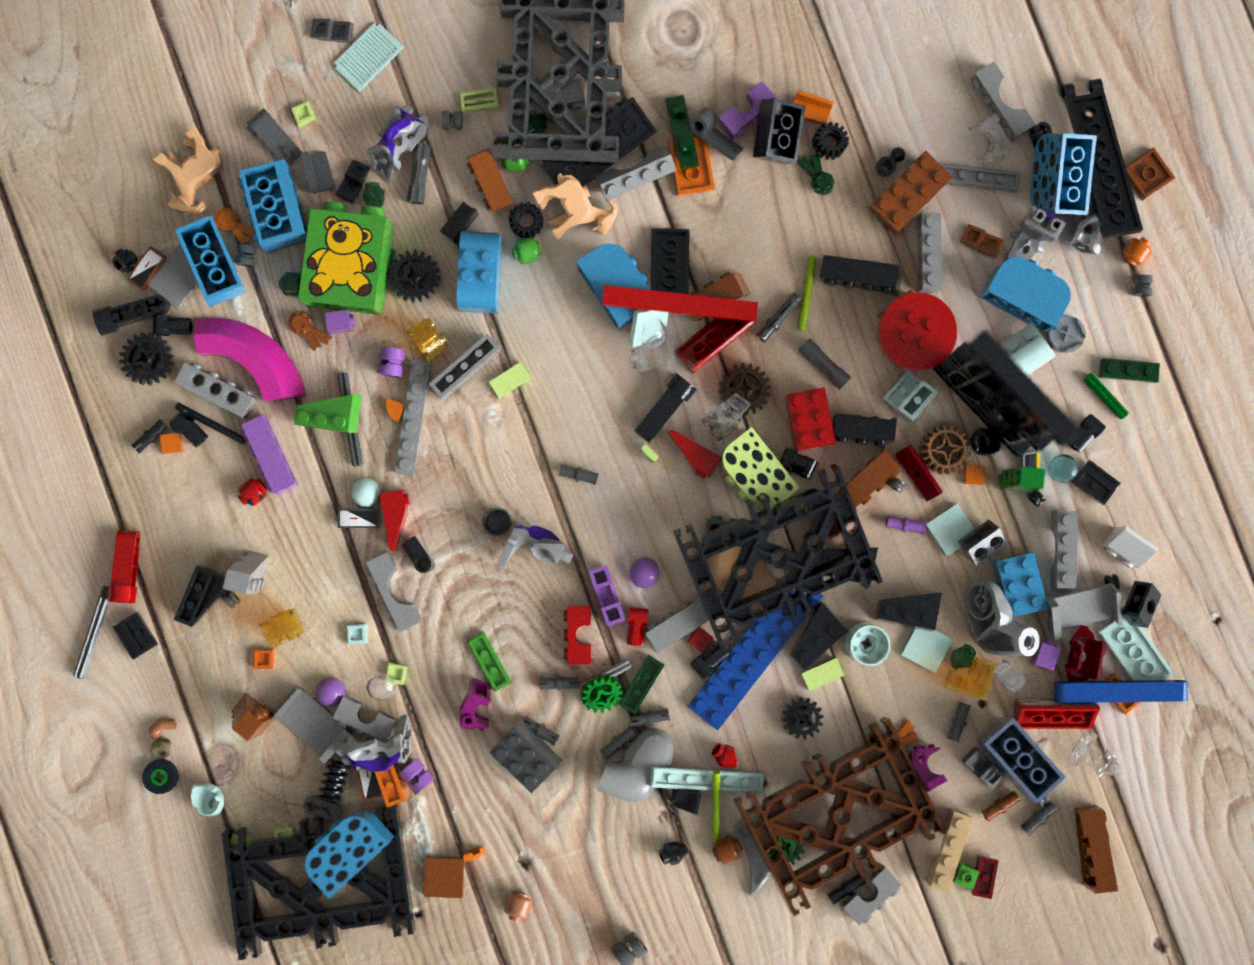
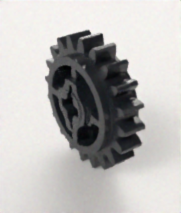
(406, 277)
(154, 372)

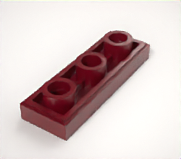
(919, 473)

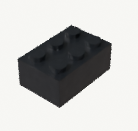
(779, 131)

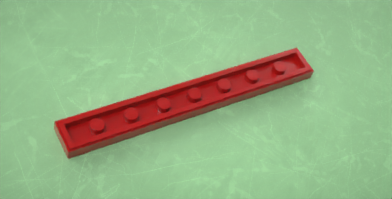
(679, 303)

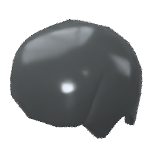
(496, 521)

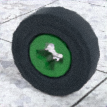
(155, 785)

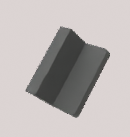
(317, 171)

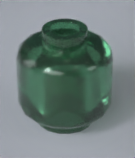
(290, 283)

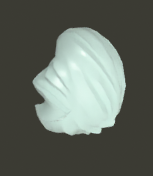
(207, 799)

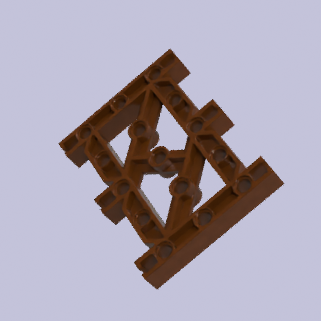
(832, 838)

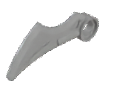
(758, 868)

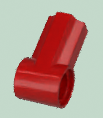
(637, 621)

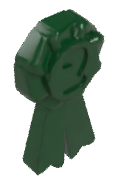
(822, 182)

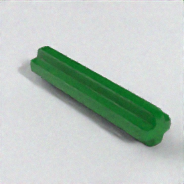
(1106, 396)

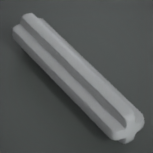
(613, 671)

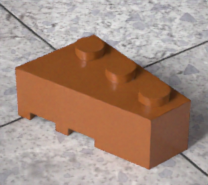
(489, 180)
(729, 287)
(250, 718)

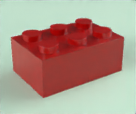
(810, 419)

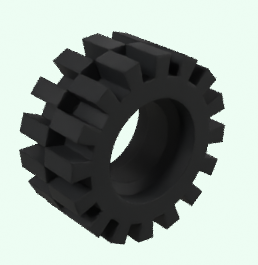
(823, 148)
(526, 209)

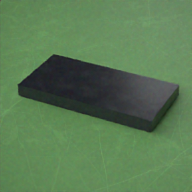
(670, 260)

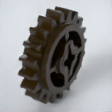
(743, 372)

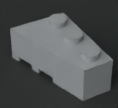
(247, 574)

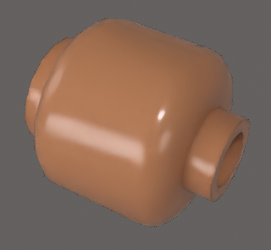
(518, 906)

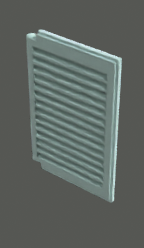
(367, 56)

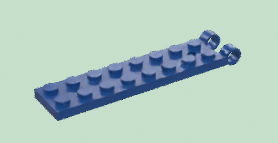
(746, 663)

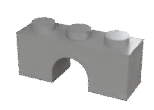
(349, 714)
(862, 908)

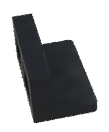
(459, 221)

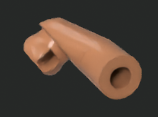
(161, 724)

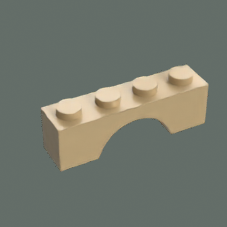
(944, 867)

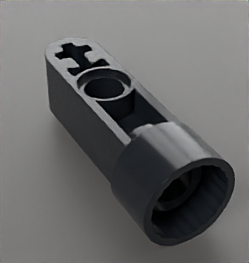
(110, 319)
(677, 392)

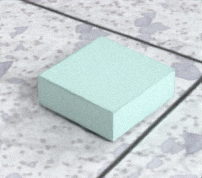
(357, 634)

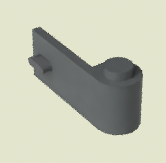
(703, 127)
(273, 136)

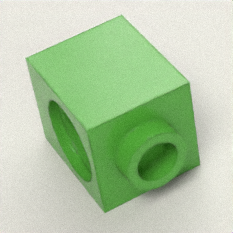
(966, 875)

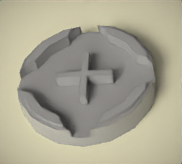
(1067, 335)

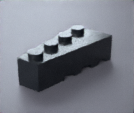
(861, 274)

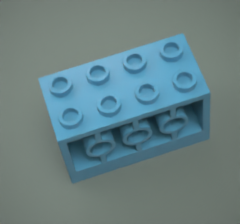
(273, 202)

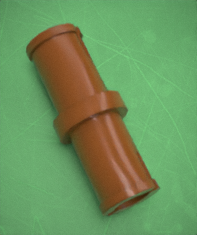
(1000, 806)

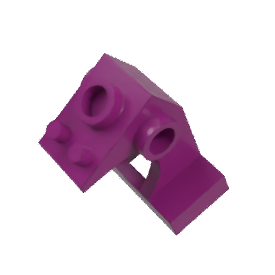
(477, 695)
(929, 779)

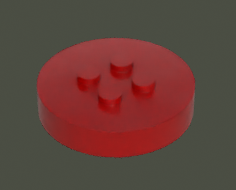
(917, 332)

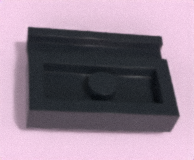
(1096, 482)
(135, 635)

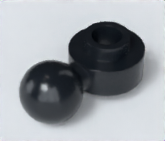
(897, 155)

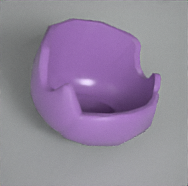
(644, 572)
(330, 692)

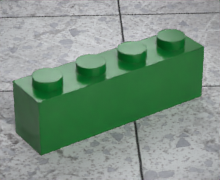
(1022, 479)

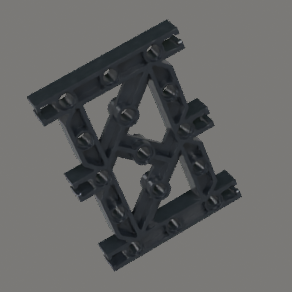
(1004, 396)
(799, 565)
(304, 901)

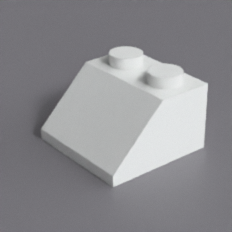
(1129, 547)

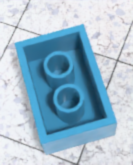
(1021, 583)

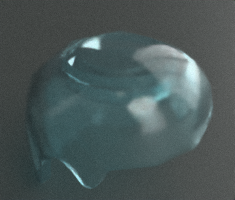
(1063, 468)

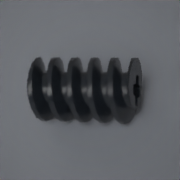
(334, 781)

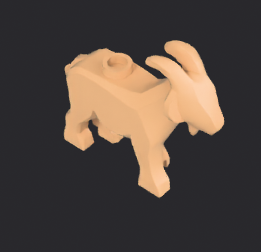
(191, 173)
(576, 204)

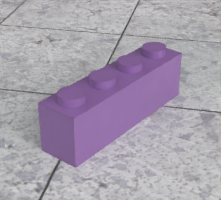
(269, 455)

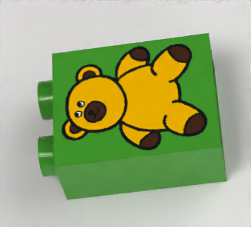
(346, 259)

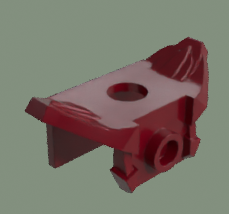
(1094, 650)

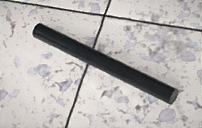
(214, 425)

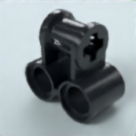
(798, 463)

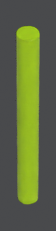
(807, 293)
(715, 805)

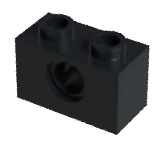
(1141, 604)

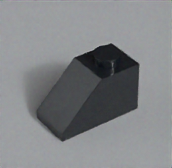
(686, 799)

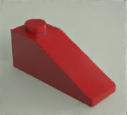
(697, 456)
(394, 510)

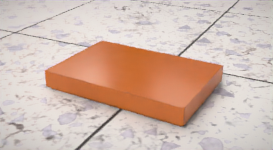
(693, 179)

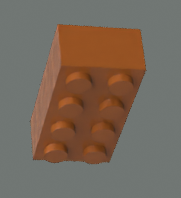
(910, 192)

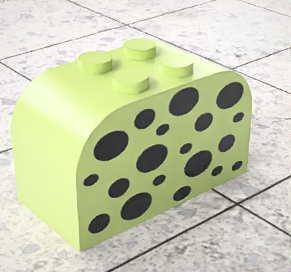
(756, 471)

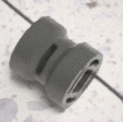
(457, 120)
(245, 255)
(1142, 285)

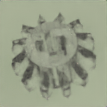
(1009, 676)

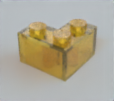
(976, 682)

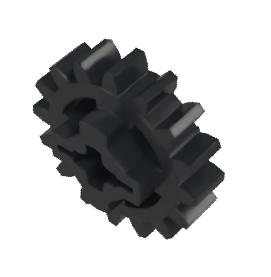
(796, 724)

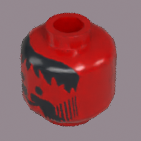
(252, 492)

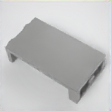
(1083, 608)
(311, 723)

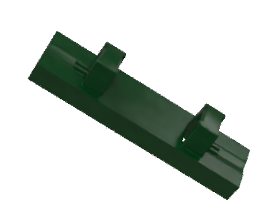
(681, 132)

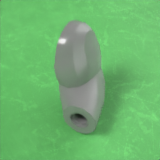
(993, 622)
(631, 776)

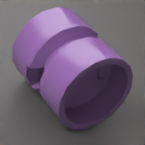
(391, 362)
(409, 774)

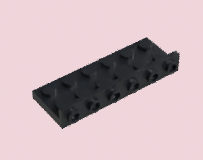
(627, 123)

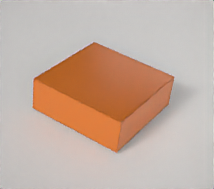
(171, 443)
(974, 475)
(263, 659)

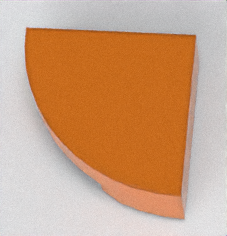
(395, 409)
(473, 854)

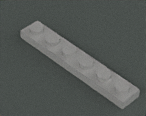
(413, 417)

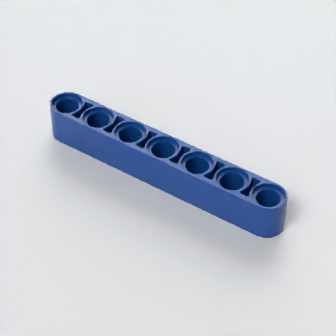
(1121, 691)

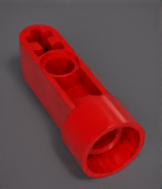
(124, 567)

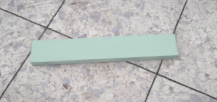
(702, 779)

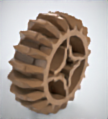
(961, 447)

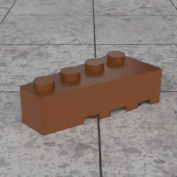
(872, 477)
(1095, 850)

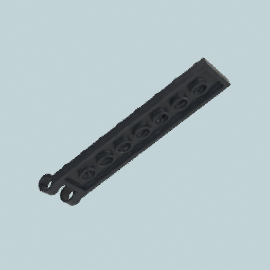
(1110, 182)

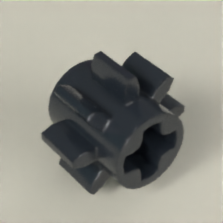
(124, 260)

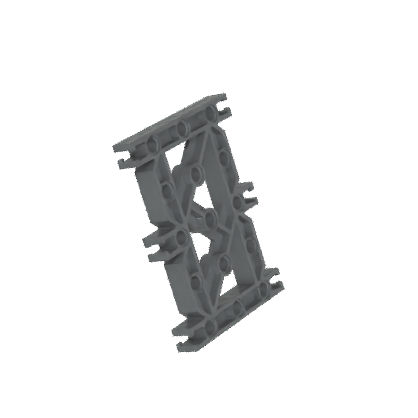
(579, 138)

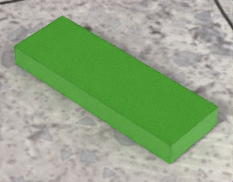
(489, 661)

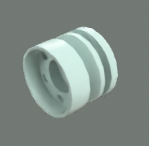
(877, 647)

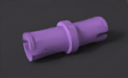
(905, 524)

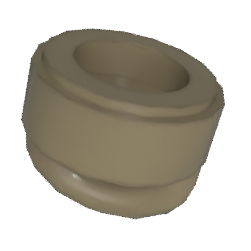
(161, 748)

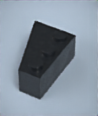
(864, 429)
(201, 594)
(910, 611)
(817, 637)

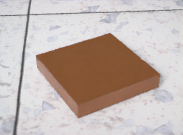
(1148, 174)
(444, 877)

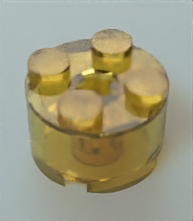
(426, 339)
(281, 626)

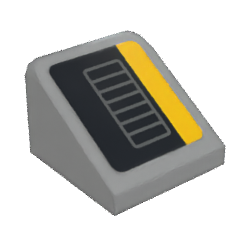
(1031, 459)

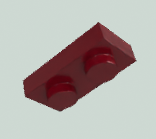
(986, 879)

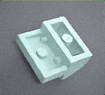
(1028, 348)
(910, 396)

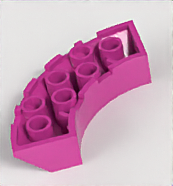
(254, 351)

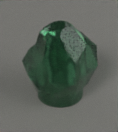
(537, 123)
(374, 195)
(963, 657)

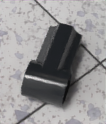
(165, 325)
(184, 424)
(1090, 429)
(417, 554)
(706, 662)

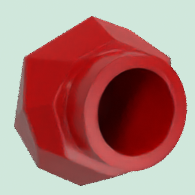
(725, 756)

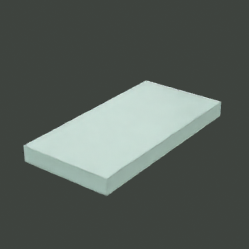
(1134, 651)

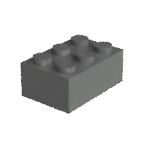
(526, 756)

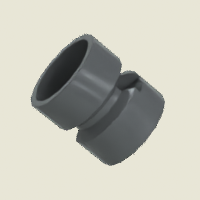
(623, 953)

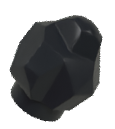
(673, 853)

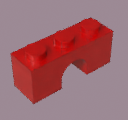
(577, 652)

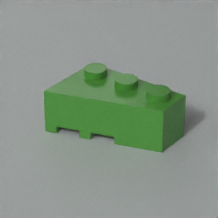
(331, 414)

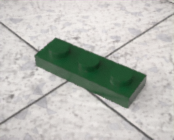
(1129, 370)
(641, 684)

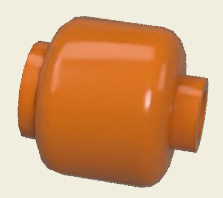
(1137, 251)

